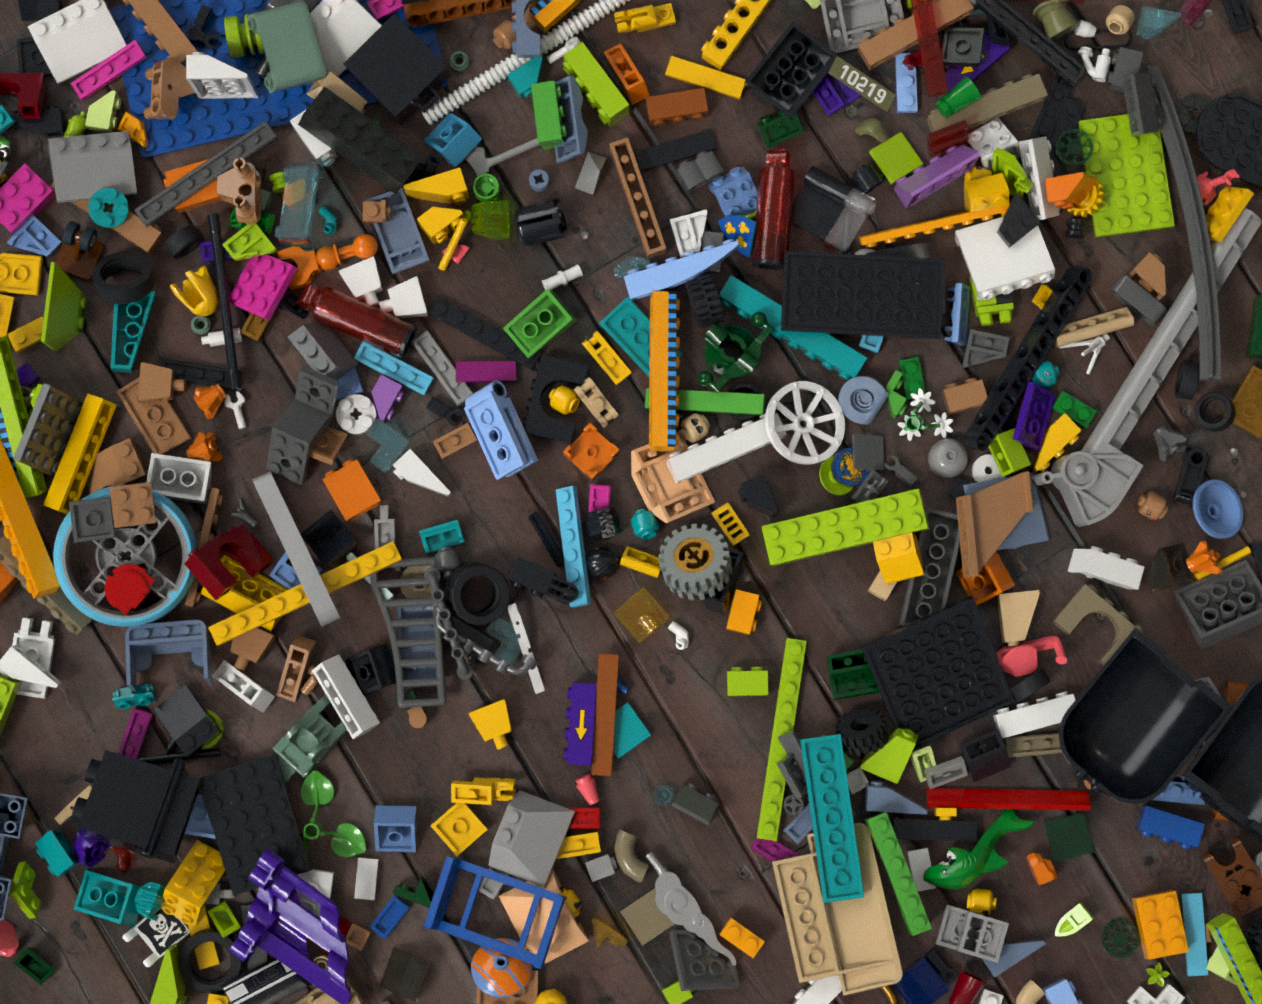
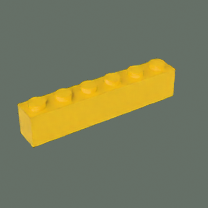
(80, 453)

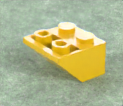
(439, 223)

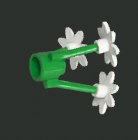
(915, 422)

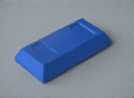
(389, 917)

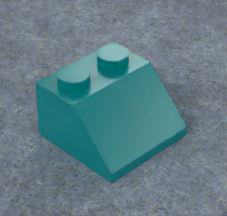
(57, 853)

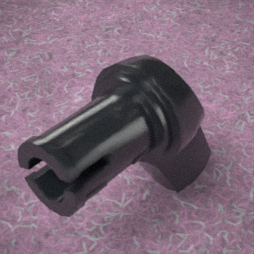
(424, 170)

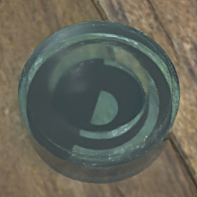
(663, 795)

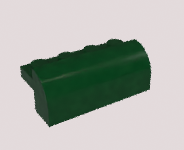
(850, 675)

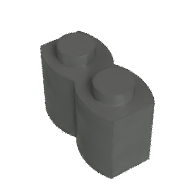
(699, 171)

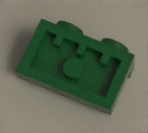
(778, 128)

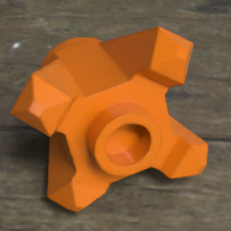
(209, 399)
(204, 448)
(1204, 560)

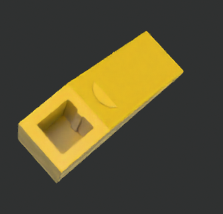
(1056, 437)

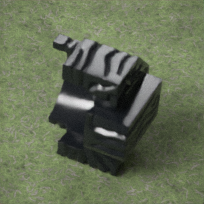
(602, 524)

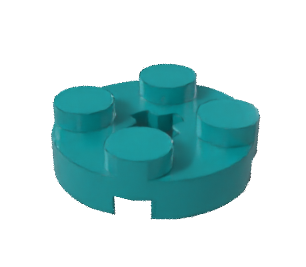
(109, 196)

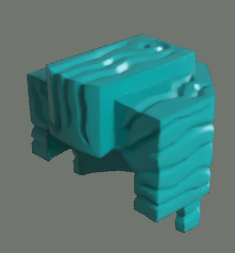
(149, 899)

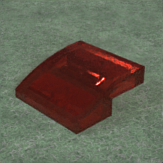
(947, 137)

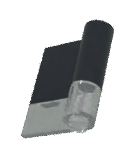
(831, 209)

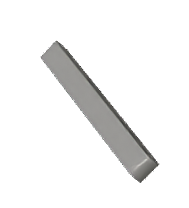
(296, 549)

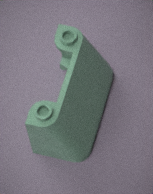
(288, 46)

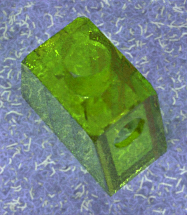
(490, 219)

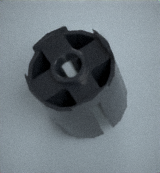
(540, 223)

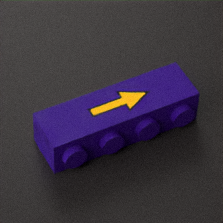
(990, 55)
(581, 724)

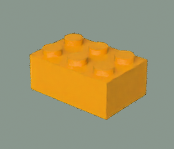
(1160, 924)

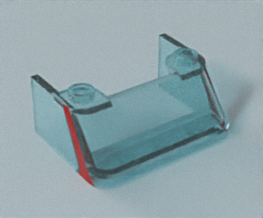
(298, 205)

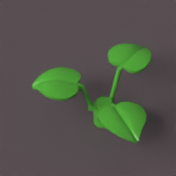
(348, 839)

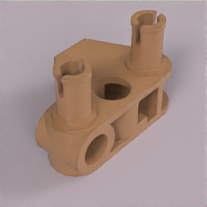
(167, 87)
(243, 189)

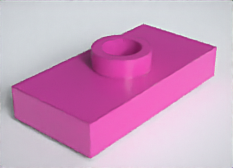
(599, 497)

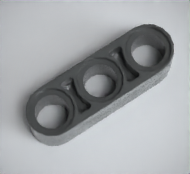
(1138, 300)

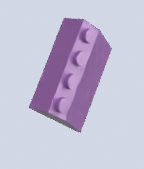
(936, 175)

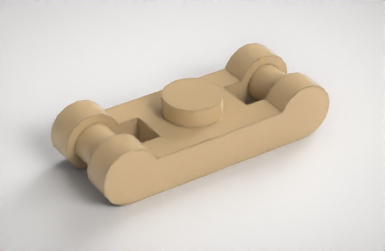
(596, 402)

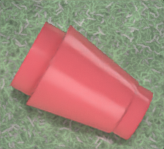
(587, 787)

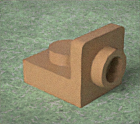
(376, 212)

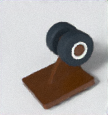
(79, 251)

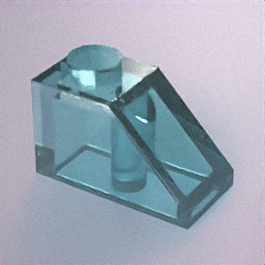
(1155, 21)

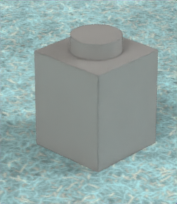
(601, 867)

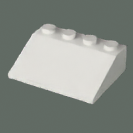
(341, 30)
(77, 38)
(216, 79)

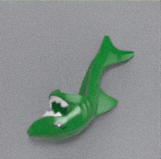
(983, 859)

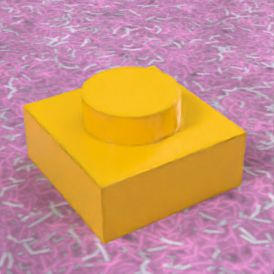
(1042, 296)
(945, 813)

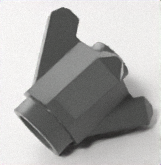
(1169, 442)

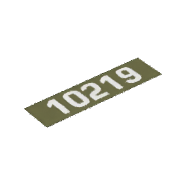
(861, 84)

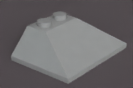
(854, 20)
(530, 838)

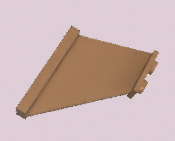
(989, 518)

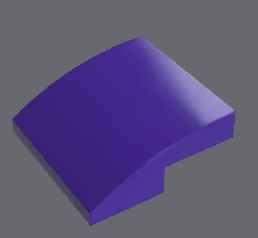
(834, 94)

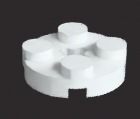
(347, 406)

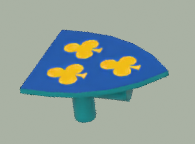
(739, 229)

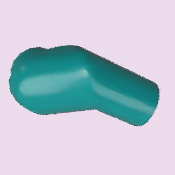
(330, 220)

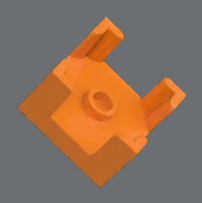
(591, 452)

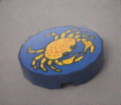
(843, 469)

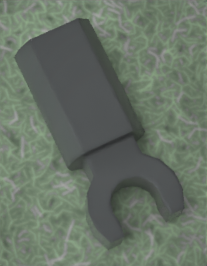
(902, 472)

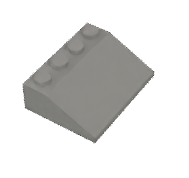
(90, 164)

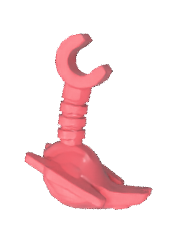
(1208, 187)

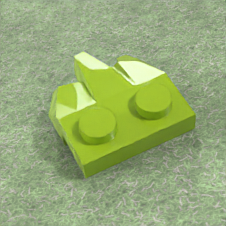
(1014, 174)

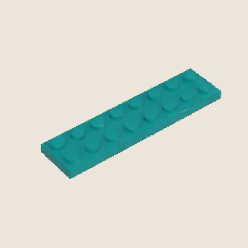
(832, 818)

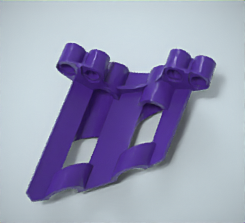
(281, 926)

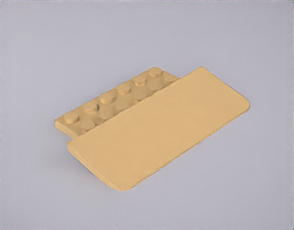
(839, 936)

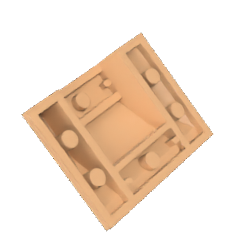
(657, 486)
(567, 934)

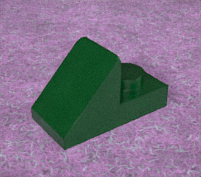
(420, 895)
(34, 965)

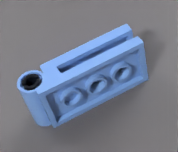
(499, 430)

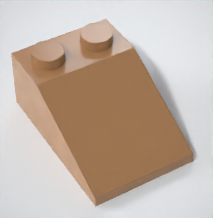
(117, 466)

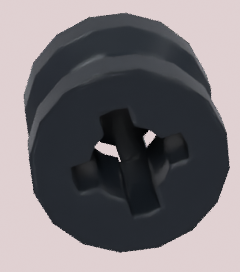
(1075, 228)

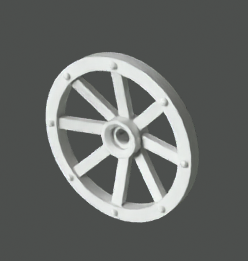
(807, 421)

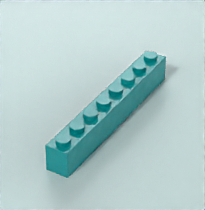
(816, 345)

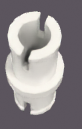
(562, 277)

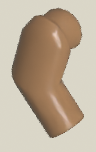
(311, 682)

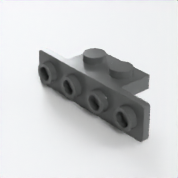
(792, 764)

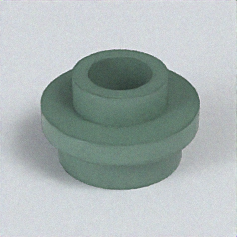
(459, 55)
(196, 320)

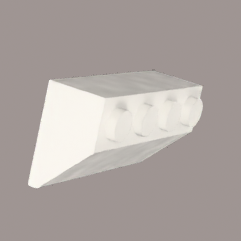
(1037, 167)

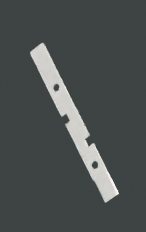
(525, 645)

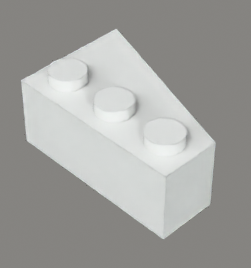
(1106, 567)

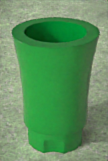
(958, 98)

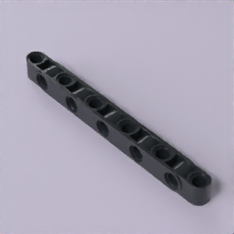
(1027, 358)

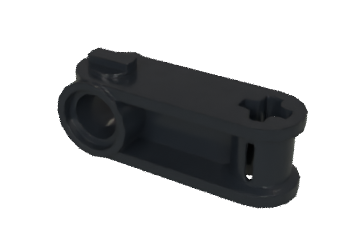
(1190, 476)

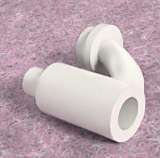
(1102, 66)

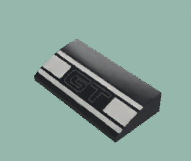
(264, 984)

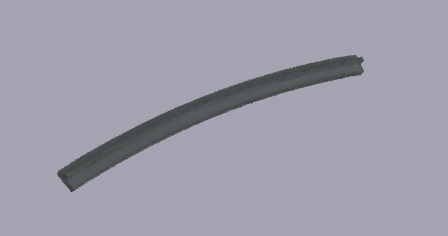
(1196, 229)

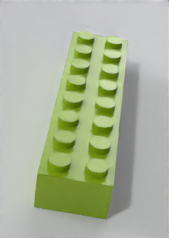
(845, 527)

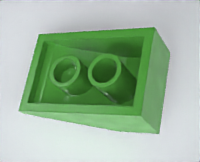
(540, 323)

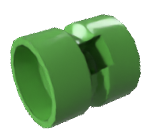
(486, 188)

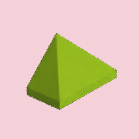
(224, 919)

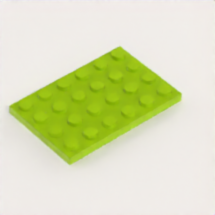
(1131, 176)

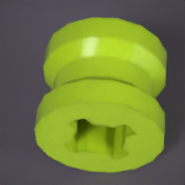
(278, 182)

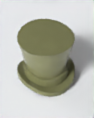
(1055, 18)

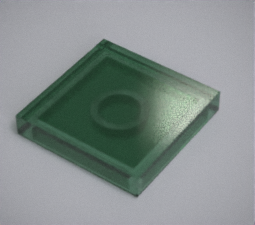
(1068, 837)

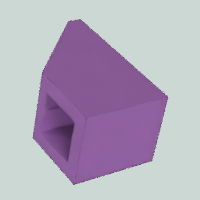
(385, 396)

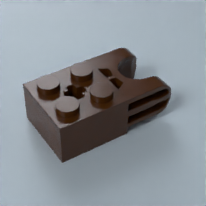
(1234, 875)

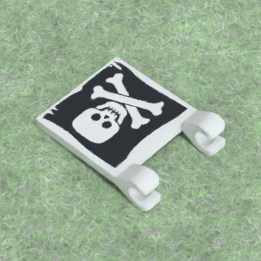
(158, 934)

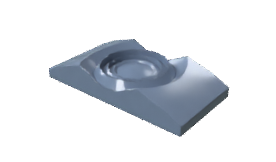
(576, 130)
(400, 234)
(417, 632)

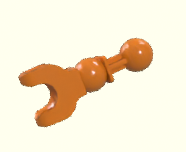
(325, 258)

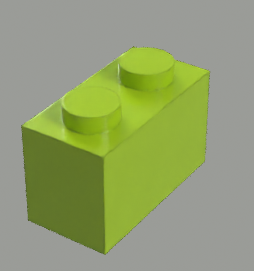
(1008, 453)
(747, 682)

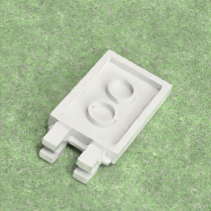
(40, 648)

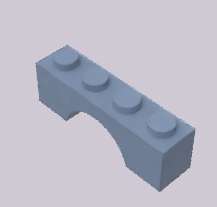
(527, 42)

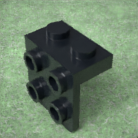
(328, 539)

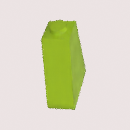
(893, 757)

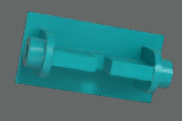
(124, 698)

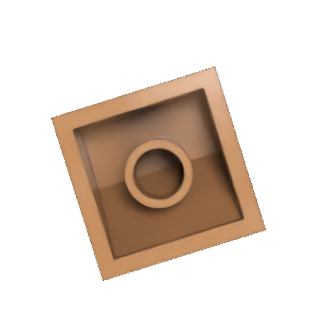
(1150, 275)

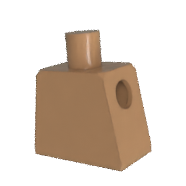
(158, 383)
(251, 647)

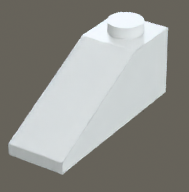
(417, 473)
(23, 667)
(243, 686)

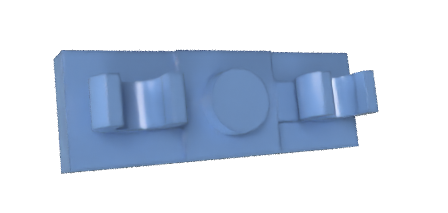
(959, 314)
(1179, 793)

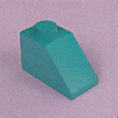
(525, 76)

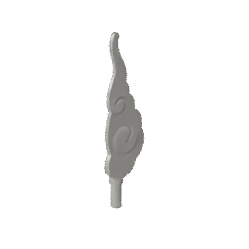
(682, 907)

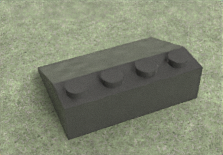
(1222, 604)

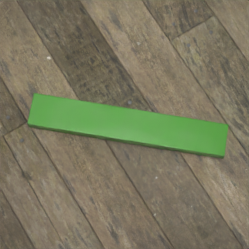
(718, 402)

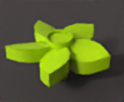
(1157, 975)

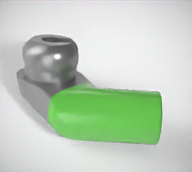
(5, 147)

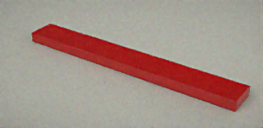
(1007, 799)

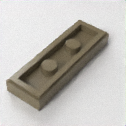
(1032, 745)

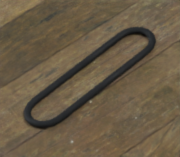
(1098, 47)

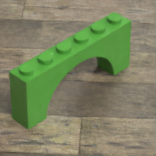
(899, 874)

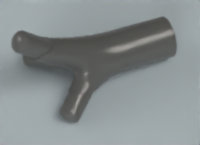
(243, 514)

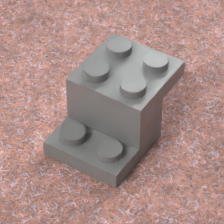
(972, 933)

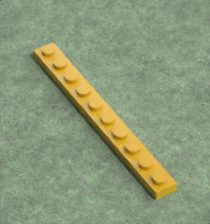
(297, 598)

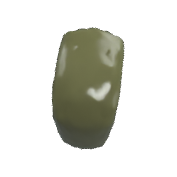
(872, 127)

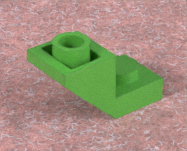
(894, 400)

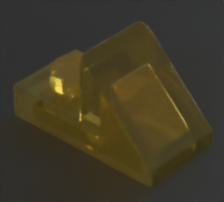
(602, 930)

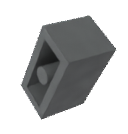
(1125, 63)

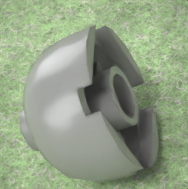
(947, 458)

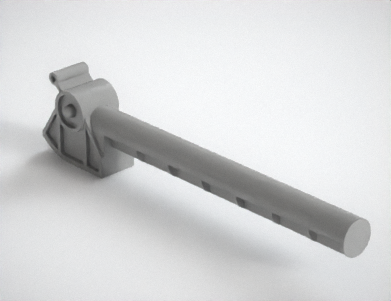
(1101, 474)

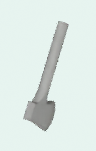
(482, 165)

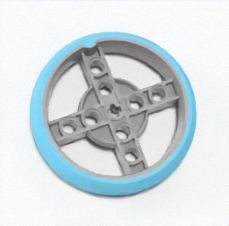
(171, 592)

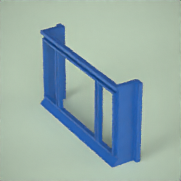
(442, 896)

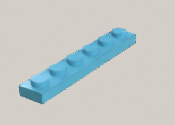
(573, 543)

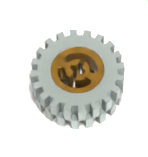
(686, 575)

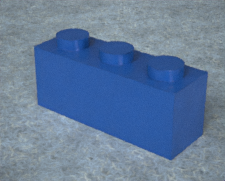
(1170, 827)

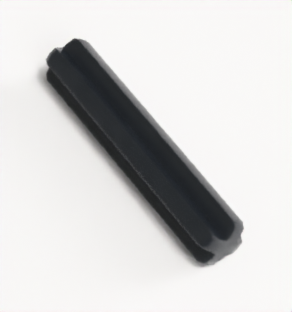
(547, 539)

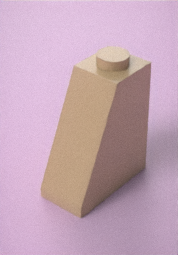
(340, 88)
(1016, 615)

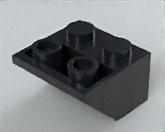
(985, 755)

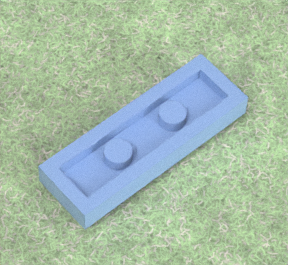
(905, 86)

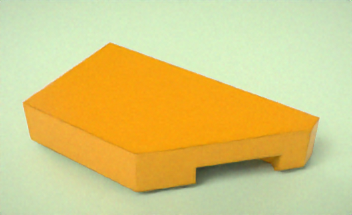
(135, 127)

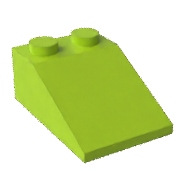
(170, 983)

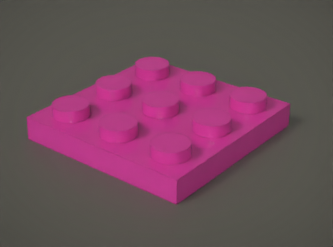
(262, 285)

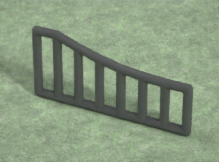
(396, 643)

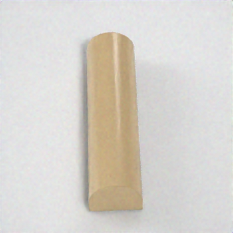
(1095, 326)

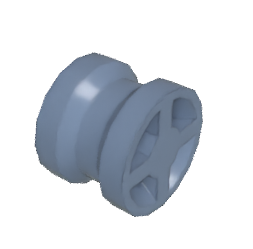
(541, 183)

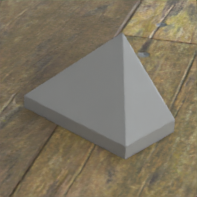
(590, 173)

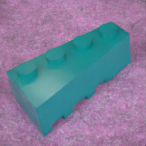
(128, 332)

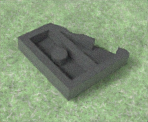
(984, 347)

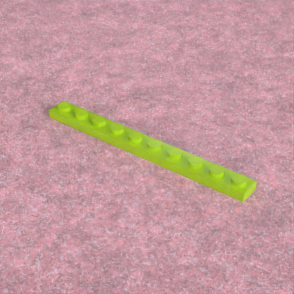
(783, 723)

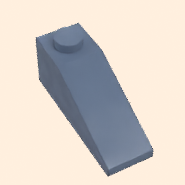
(884, 798)
(1012, 954)

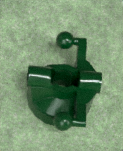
(724, 366)

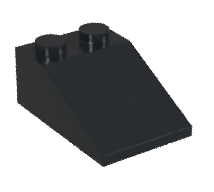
(187, 721)

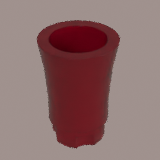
(966, 988)

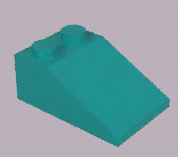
(107, 898)

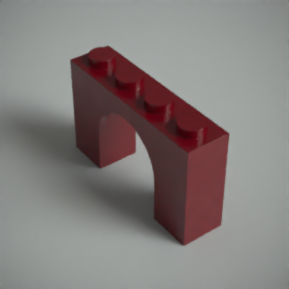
(30, 89)
(237, 543)

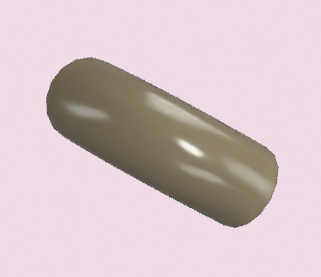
(627, 858)

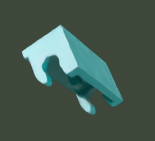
(441, 536)

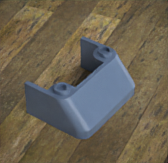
(166, 638)

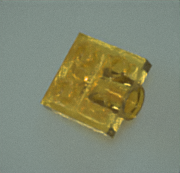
(641, 615)

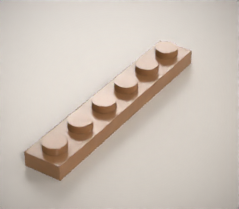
(210, 519)

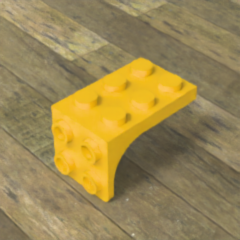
(193, 883)

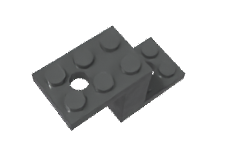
(302, 425)

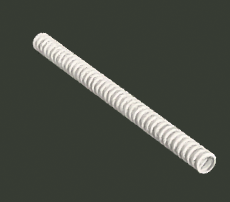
(505, 67)

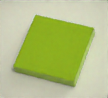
(896, 158)

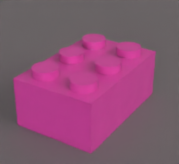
(22, 198)

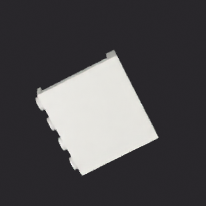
(999, 268)

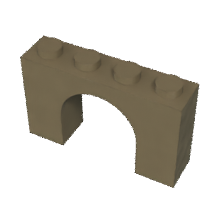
(1088, 601)

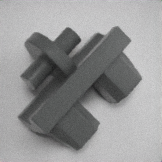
(870, 487)

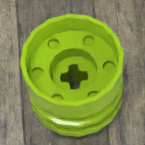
(240, 37)

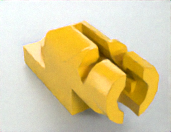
(645, 18)
(482, 790)

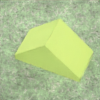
(921, 760)

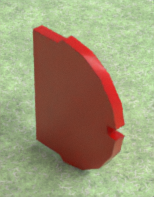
(127, 587)

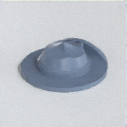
(862, 399)

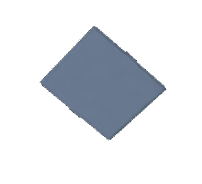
(1030, 528)

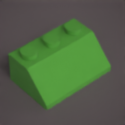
(548, 114)

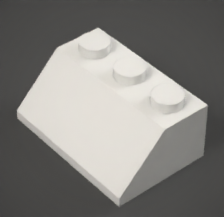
(180, 478)

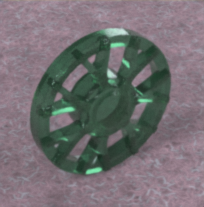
(1074, 147)
(1120, 938)

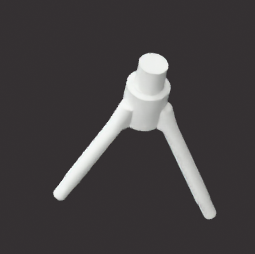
(1094, 345)

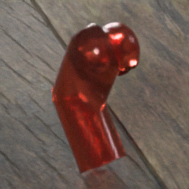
(123, 860)

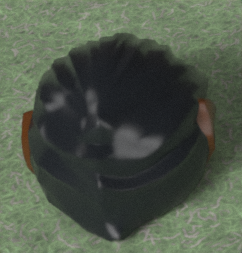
(601, 563)

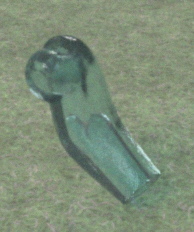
(628, 264)

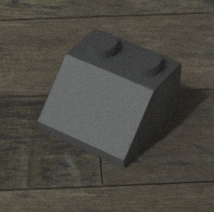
(695, 804)

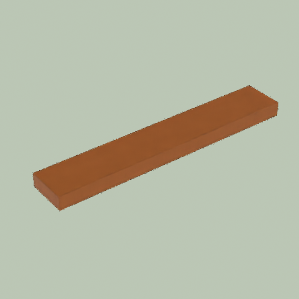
(605, 714)

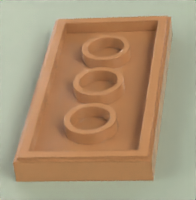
(155, 420)

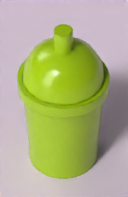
(76, 126)

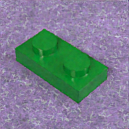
(911, 376)
(1074, 409)

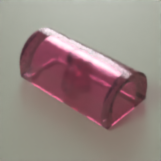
(1192, 9)

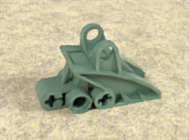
(307, 742)

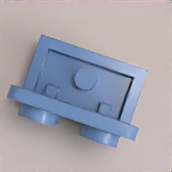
(735, 192)

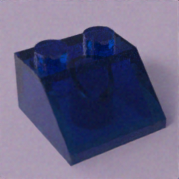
(920, 983)

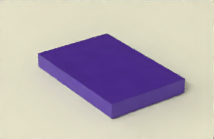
(1034, 416)

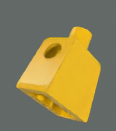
(493, 722)

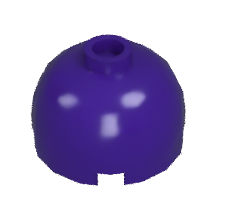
(88, 850)

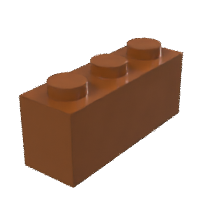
(677, 107)

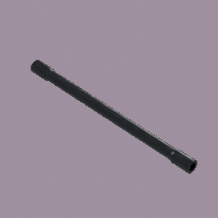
(233, 373)

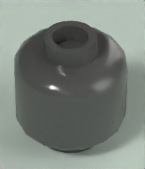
(447, 561)

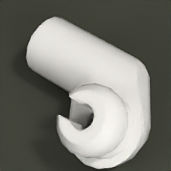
(682, 637)

